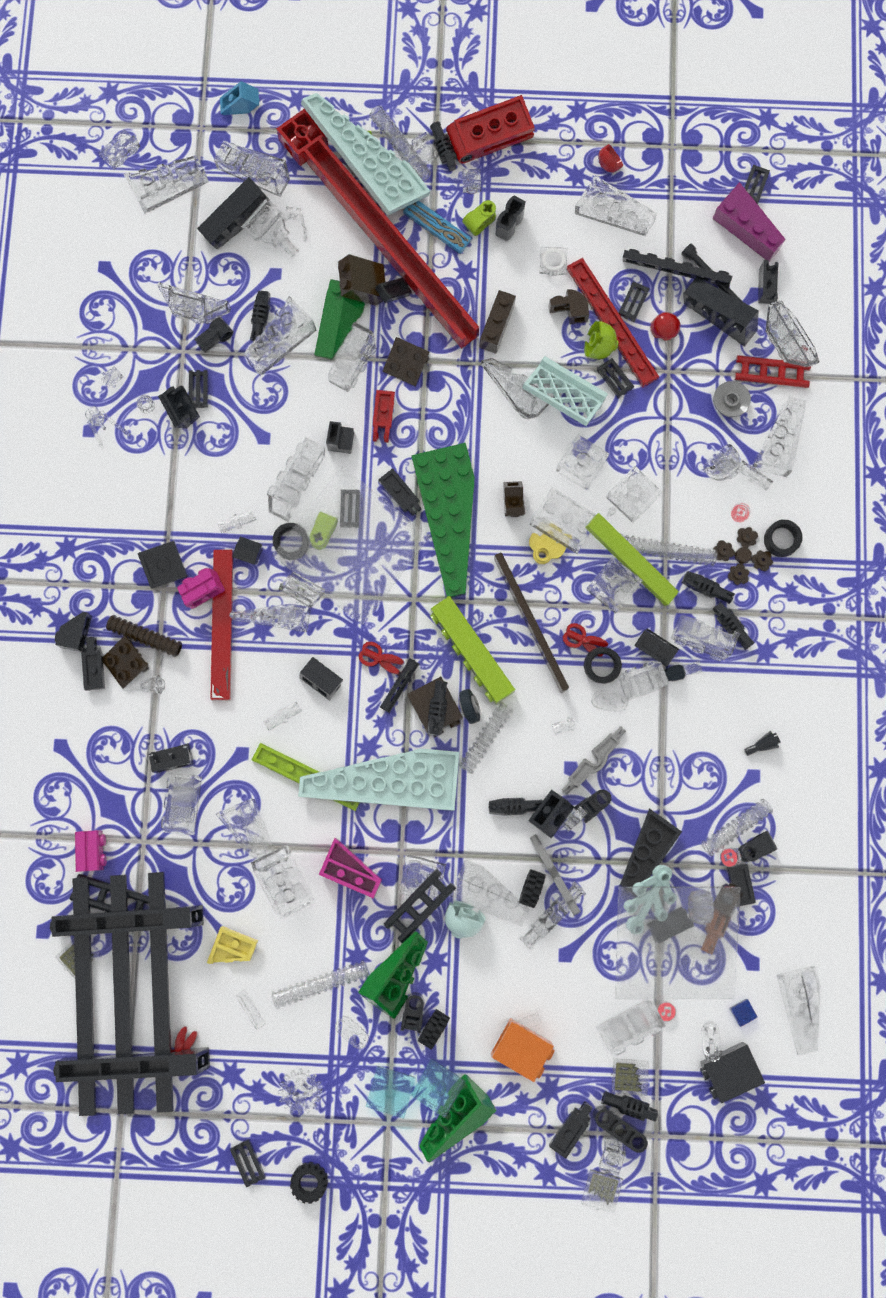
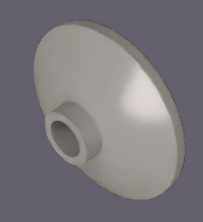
(737, 393)

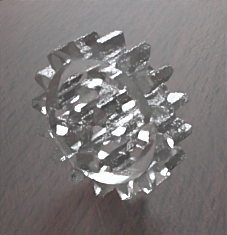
(291, 1091)

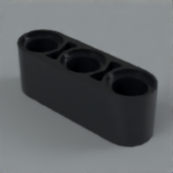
(627, 1135)

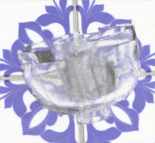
(724, 464)

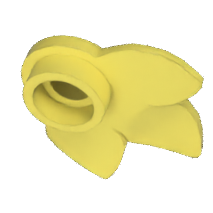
(547, 546)

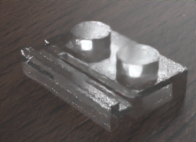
(300, 590)

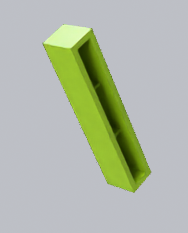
(472, 650)

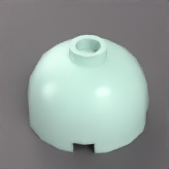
(463, 920)

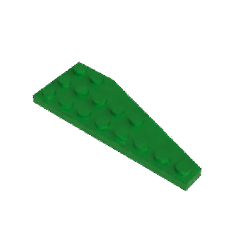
(447, 497)

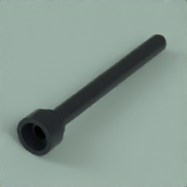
(691, 254)

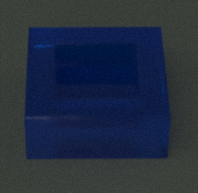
(743, 1012)

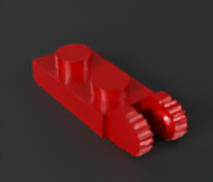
(383, 413)

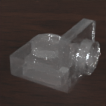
(424, 148)
(471, 180)
(612, 1156)

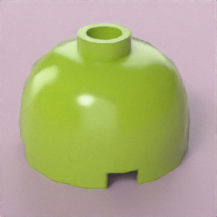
(601, 341)

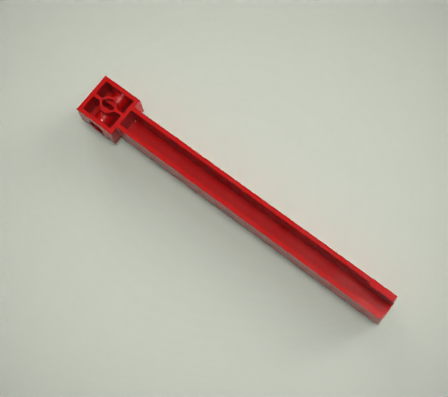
(310, 145)

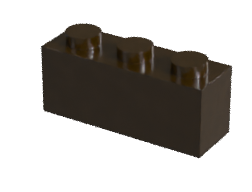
(497, 321)

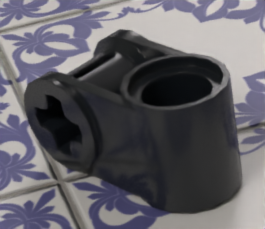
(593, 805)
(759, 846)
(413, 1016)

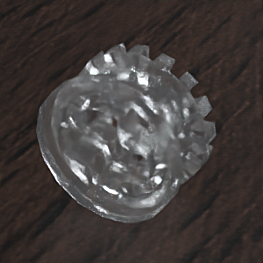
(144, 409)

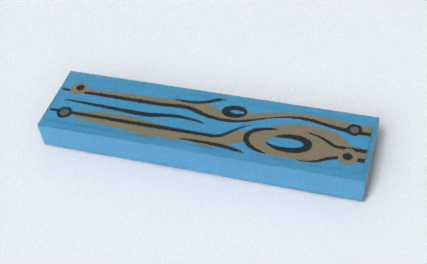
(438, 226)

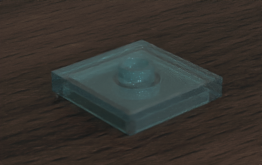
(438, 1088)
(390, 1091)

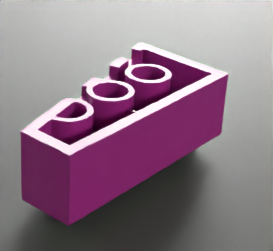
(749, 223)

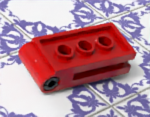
(490, 129)

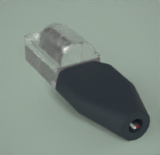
(679, 672)

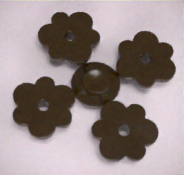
(743, 555)

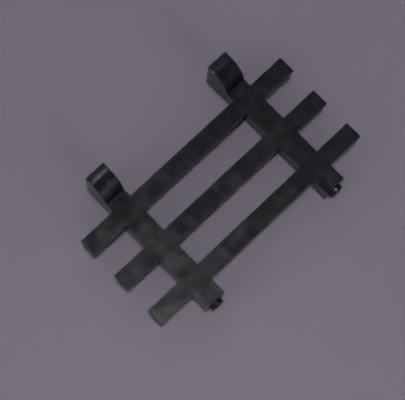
(125, 1064)

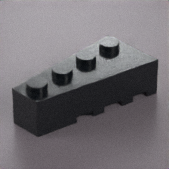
(232, 214)
(722, 310)
(650, 848)

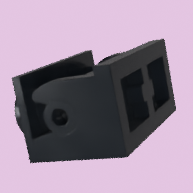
(656, 647)

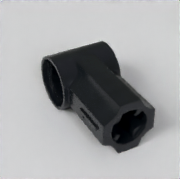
(217, 332)

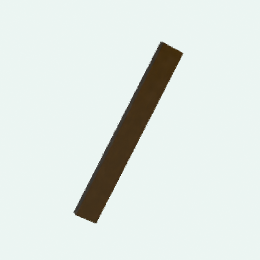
(531, 622)

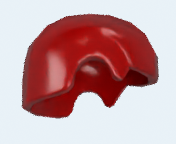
(609, 159)
(665, 326)

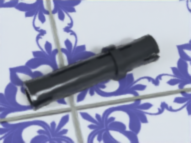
(411, 665)

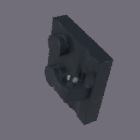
(162, 564)

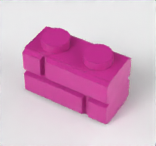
(200, 588)
(89, 851)

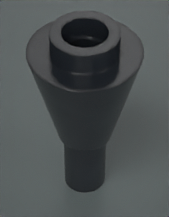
(767, 742)

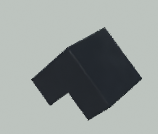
(339, 438)

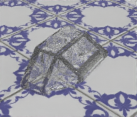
(193, 305)
(789, 336)

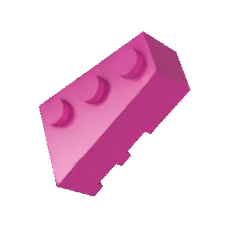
(348, 870)

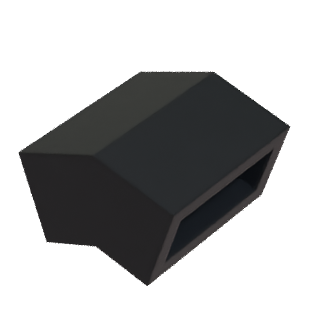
(247, 550)

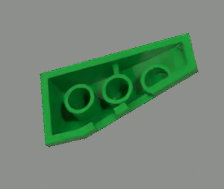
(336, 320)
(390, 980)
(467, 1114)

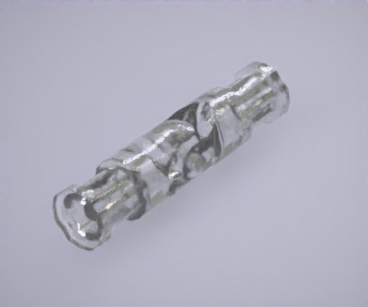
(555, 912)

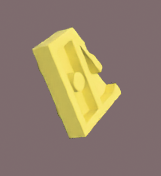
(232, 947)

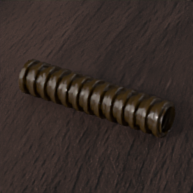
(143, 635)

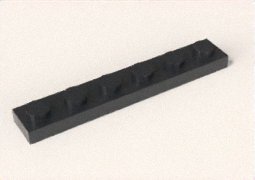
(670, 266)

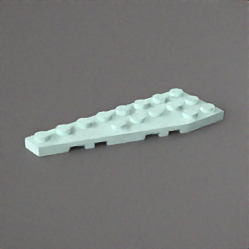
(384, 175)
(406, 779)

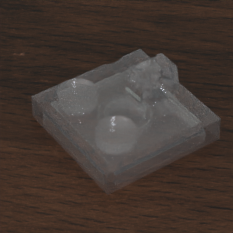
(416, 872)

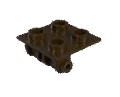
(406, 361)
(124, 662)

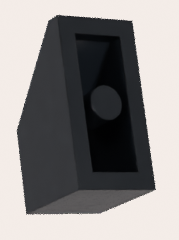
(74, 632)

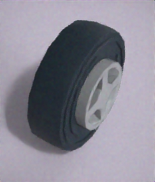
(469, 706)

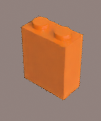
(522, 1050)

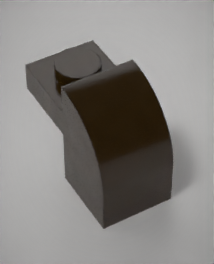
(573, 303)
(513, 499)

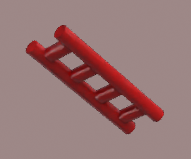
(763, 378)

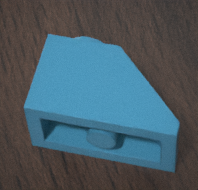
(239, 99)

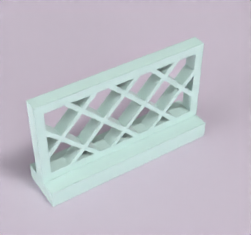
(569, 384)

